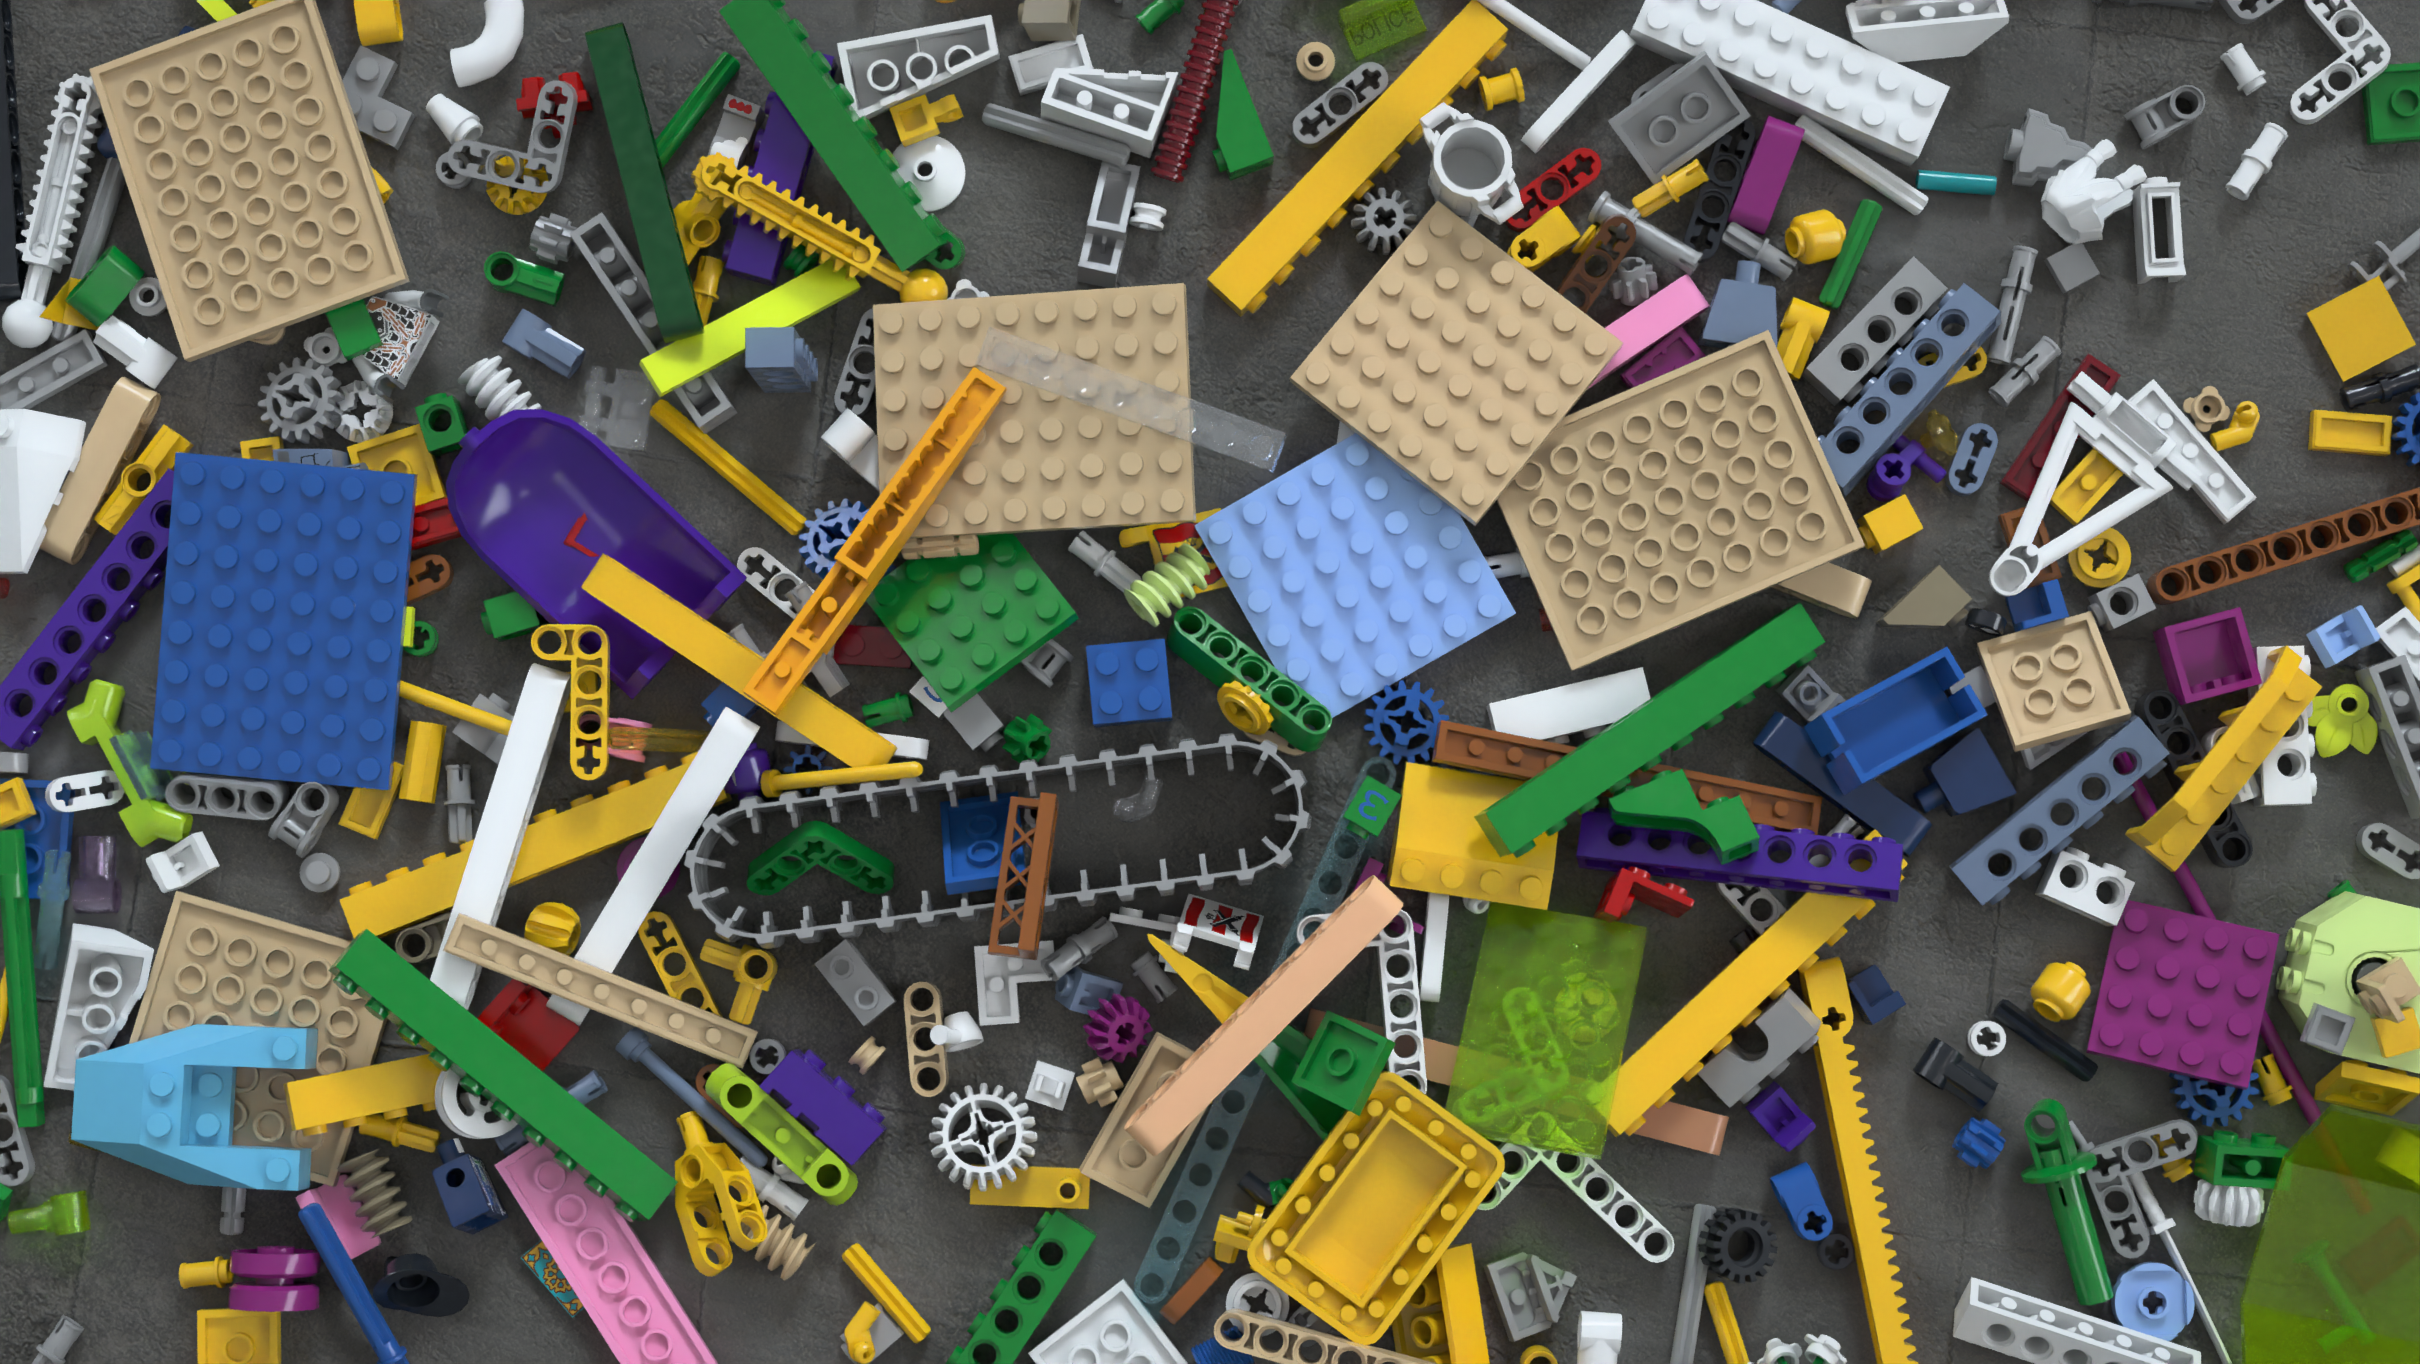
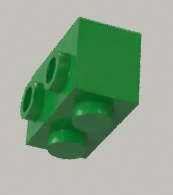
(2239, 1161)

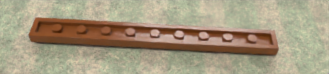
(1526, 757)

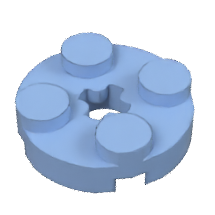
(2134, 1286)

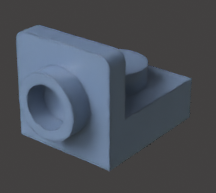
(1081, 989)

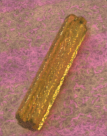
(656, 739)

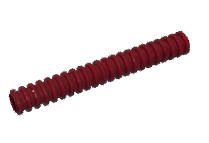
(1194, 89)

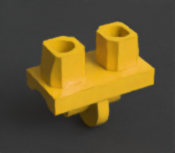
(1236, 1234)

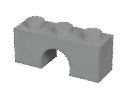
(1788, 1027)

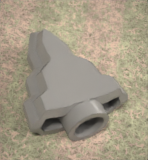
(2041, 149)

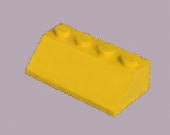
(1445, 1314)

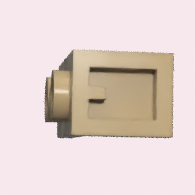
(2387, 989)

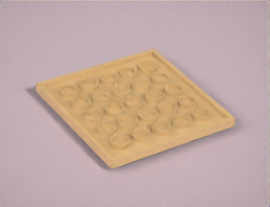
(1456, 362)
(260, 971)

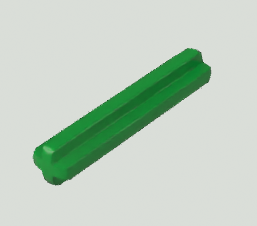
(1850, 254)

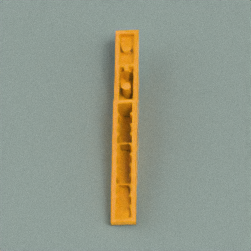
(876, 542)

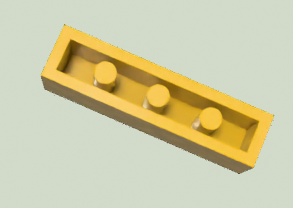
(361, 1092)

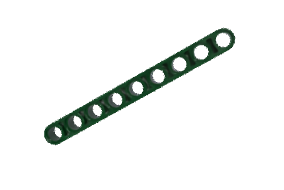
(644, 183)

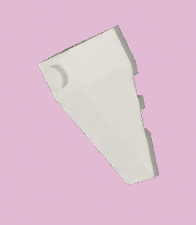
(33, 464)

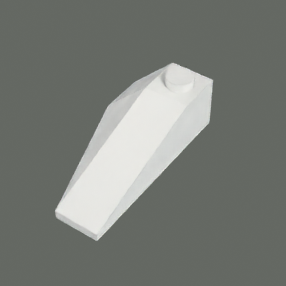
(98, 990)

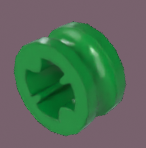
(799, 261)
(430, 645)

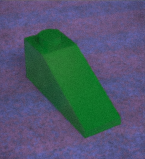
(1239, 134)

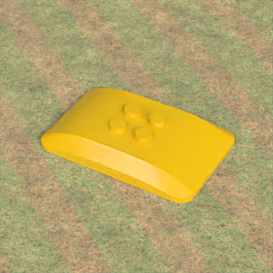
(1375, 1209)

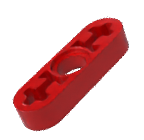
(1580, 180)

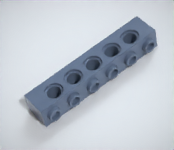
(1959, 307)
(2067, 788)

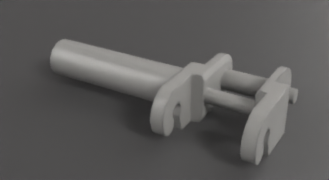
(2390, 259)

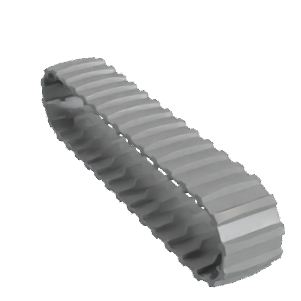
(833, 796)

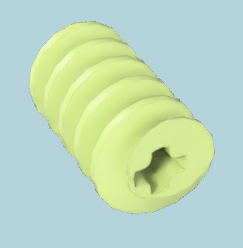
(1167, 584)

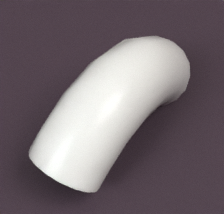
(495, 45)

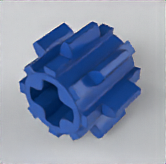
(1978, 1143)

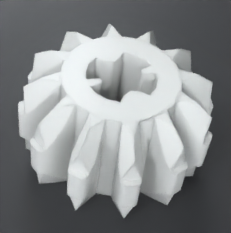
(2229, 1204)

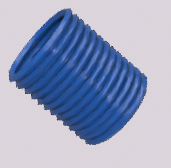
(1213, 1353)

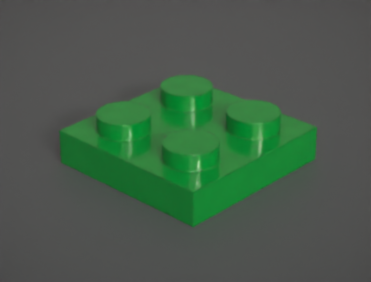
(1343, 1062)

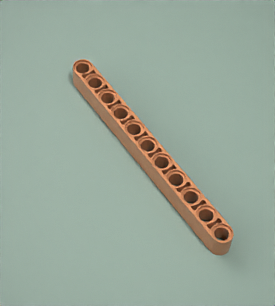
(1670, 1123)

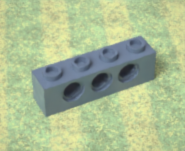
(779, 359)

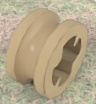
(867, 1055)

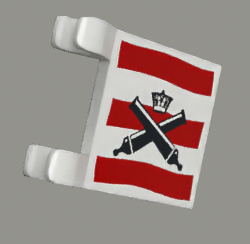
(1220, 925)

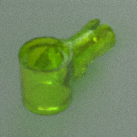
(61, 1215)

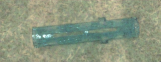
(51, 910)

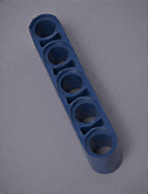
(1867, 805)

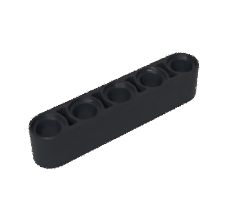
(2175, 722)

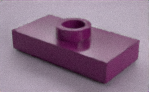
(1667, 356)

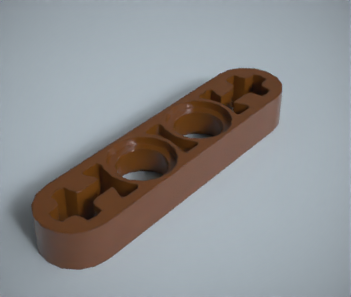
(1591, 284)

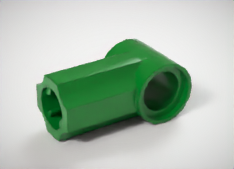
(527, 279)

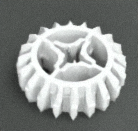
(966, 1143)

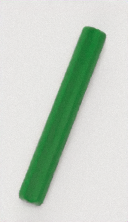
(696, 106)

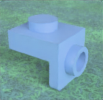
(2343, 636)

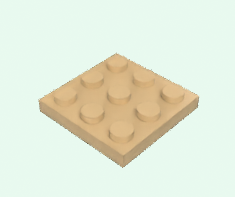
(2053, 681)

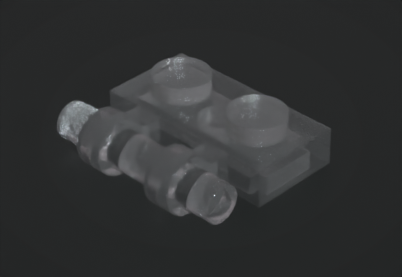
(629, 411)

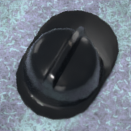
(417, 1287)

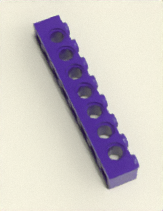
(76, 617)
(1756, 869)

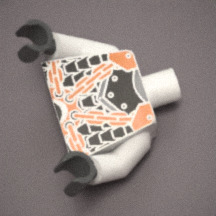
(405, 332)

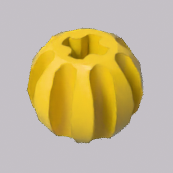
(554, 927)

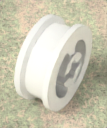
(469, 1125)

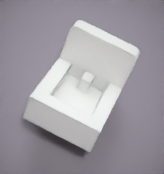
(182, 863)

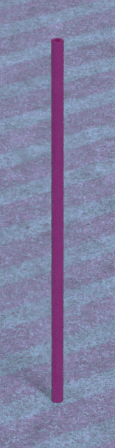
(2202, 908)

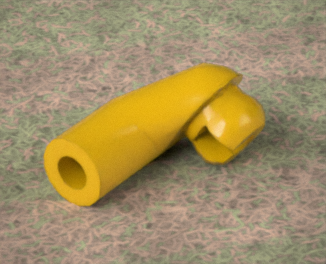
(2240, 428)
(858, 1334)

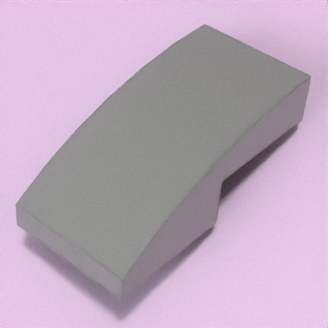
(1808, 693)

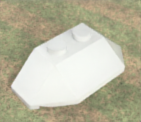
(1924, 27)

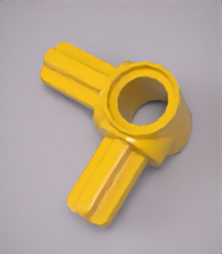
(737, 961)

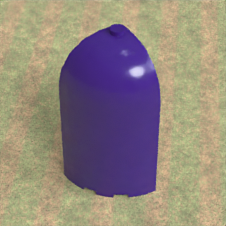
(518, 498)

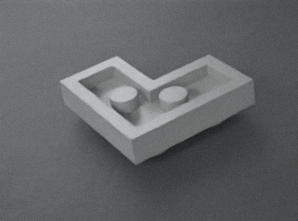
(365, 85)

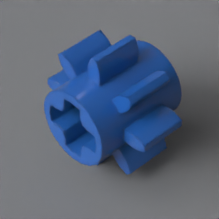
(801, 761)

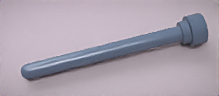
(636, 1047)

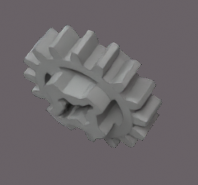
(301, 417)

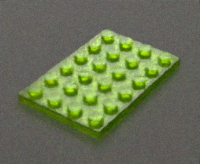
(1546, 1028)

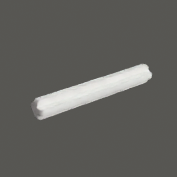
(1862, 166)

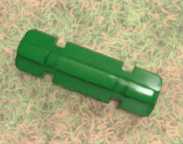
(2380, 556)

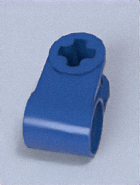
(1799, 1195)

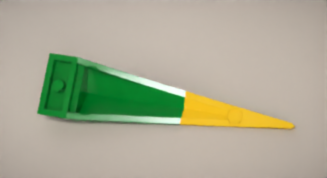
(1278, 1059)

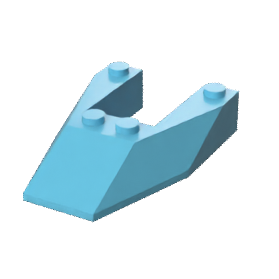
(174, 1103)

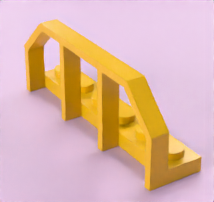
(2230, 762)

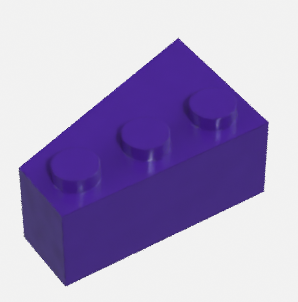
(825, 1104)

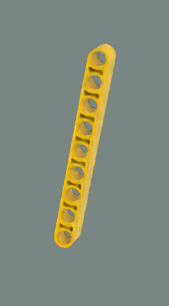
(731, 662)

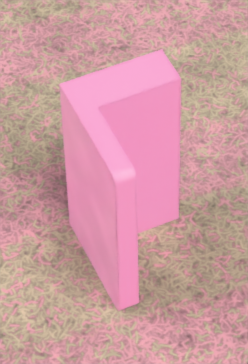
(342, 1216)

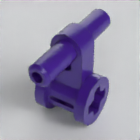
(1898, 469)

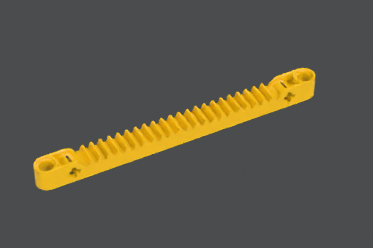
(1824, 988)

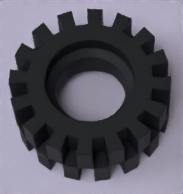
(1757, 1250)

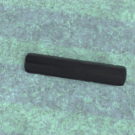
(2045, 1040)

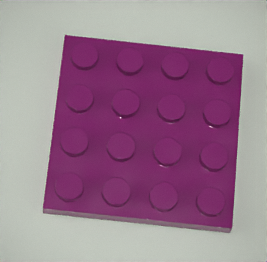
(2183, 994)

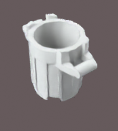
(1470, 166)

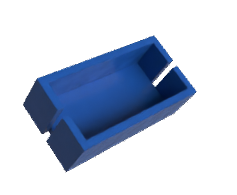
(1894, 721)

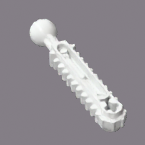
(54, 207)

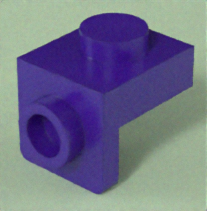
(1780, 1117)

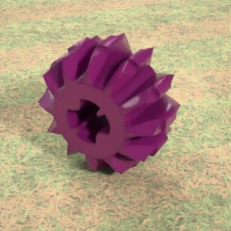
(1117, 1028)

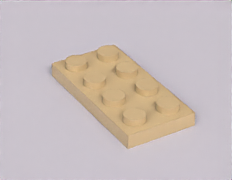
(1115, 1155)

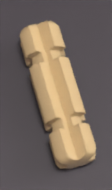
(940, 547)

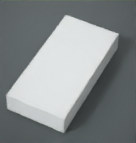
(1034, 67)

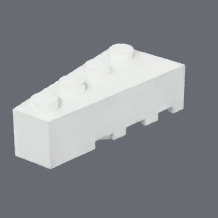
(913, 62)

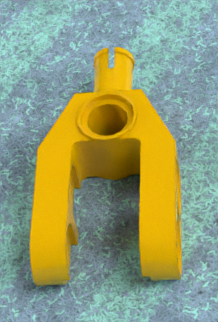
(699, 1174)

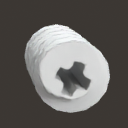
(493, 389)

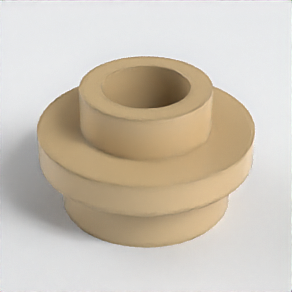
(1315, 73)

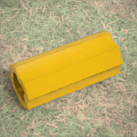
(422, 762)

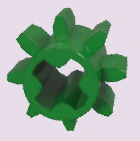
(1027, 738)

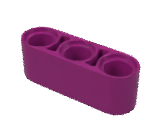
(1766, 174)

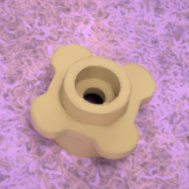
(2210, 398)

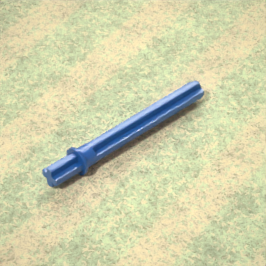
(351, 1285)

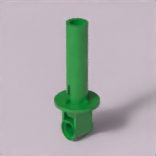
(2059, 1168)

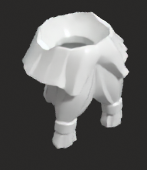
(2079, 203)

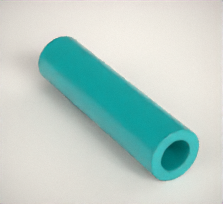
(1955, 182)

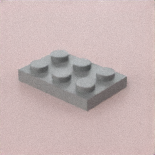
(1679, 118)

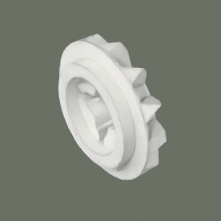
(375, 422)
(1252, 1285)

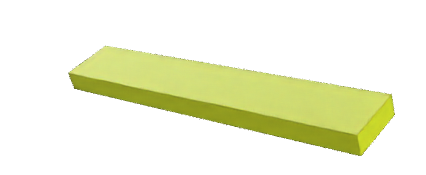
(725, 337)

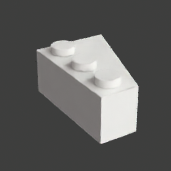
(1111, 104)

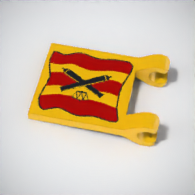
(1168, 538)

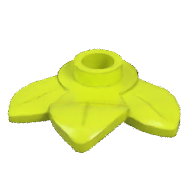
(2339, 727)

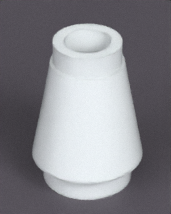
(454, 120)

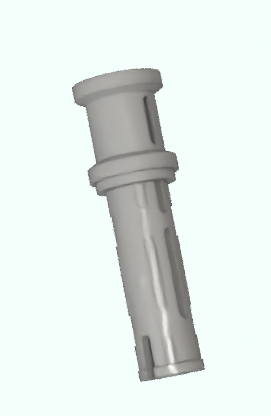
(1646, 234)

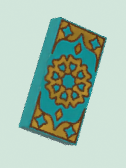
(549, 1273)

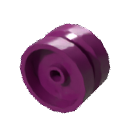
(274, 1279)

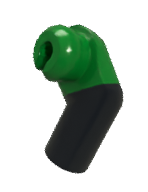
(1263, 1193)

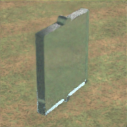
(135, 756)

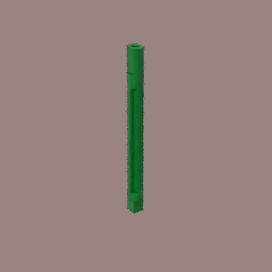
(21, 979)

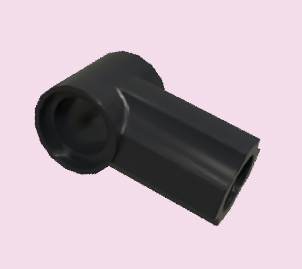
(1946, 1069)

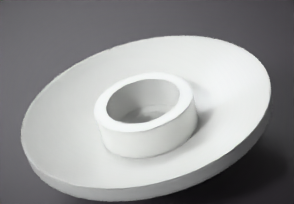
(947, 175)

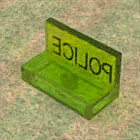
(1379, 24)

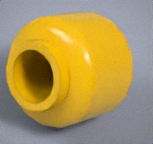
(1815, 236)
(2060, 991)

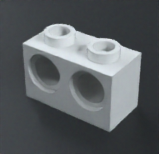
(2082, 895)

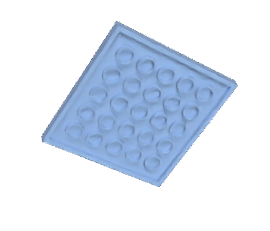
(1353, 573)

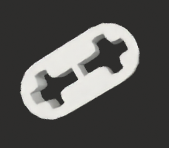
(86, 800)

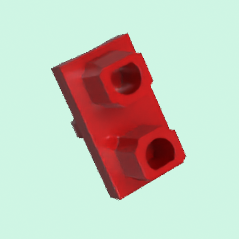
(530, 92)

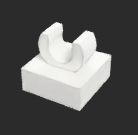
(1050, 1085)

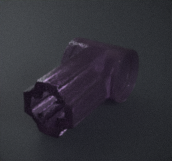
(97, 886)

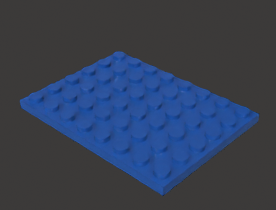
(283, 621)

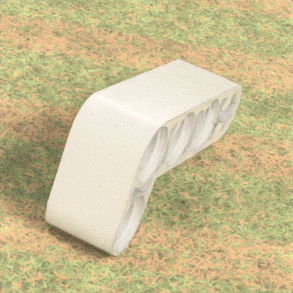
(855, 445)

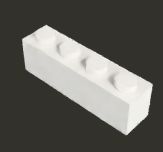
(1571, 708)

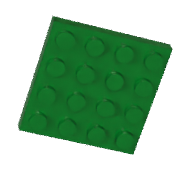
(970, 614)

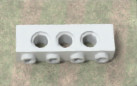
(2297, 746)

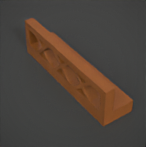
(1037, 875)

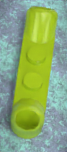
(97, 722)
(781, 1134)

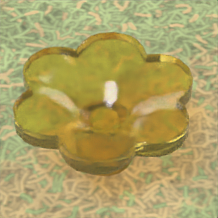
(1939, 434)

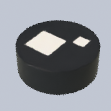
(1986, 621)

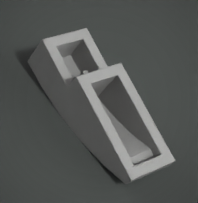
(1108, 224)

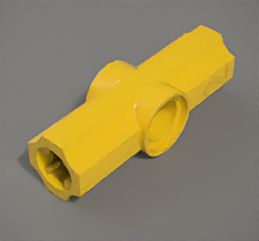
(699, 220)
(154, 460)

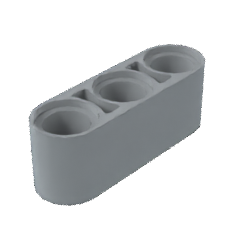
(211, 801)

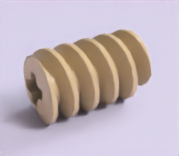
(780, 1246)

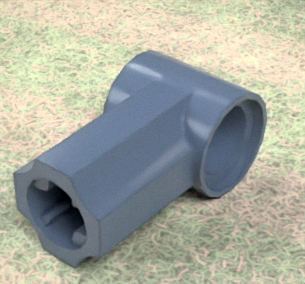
(537, 340)

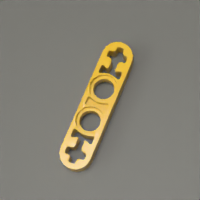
(690, 976)

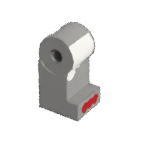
(737, 130)

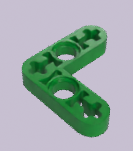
(867, 871)

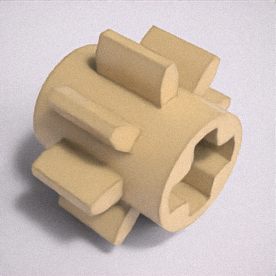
(1099, 1082)

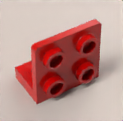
(1636, 884)
(527, 1024)

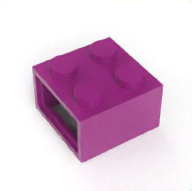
(2207, 656)

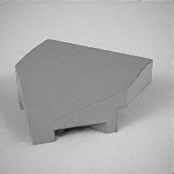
(1527, 1293)

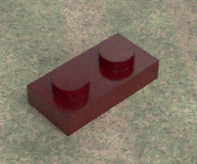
(870, 647)

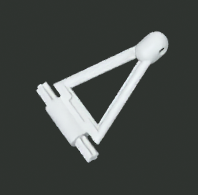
(2123, 439)

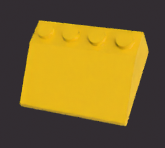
(1445, 849)

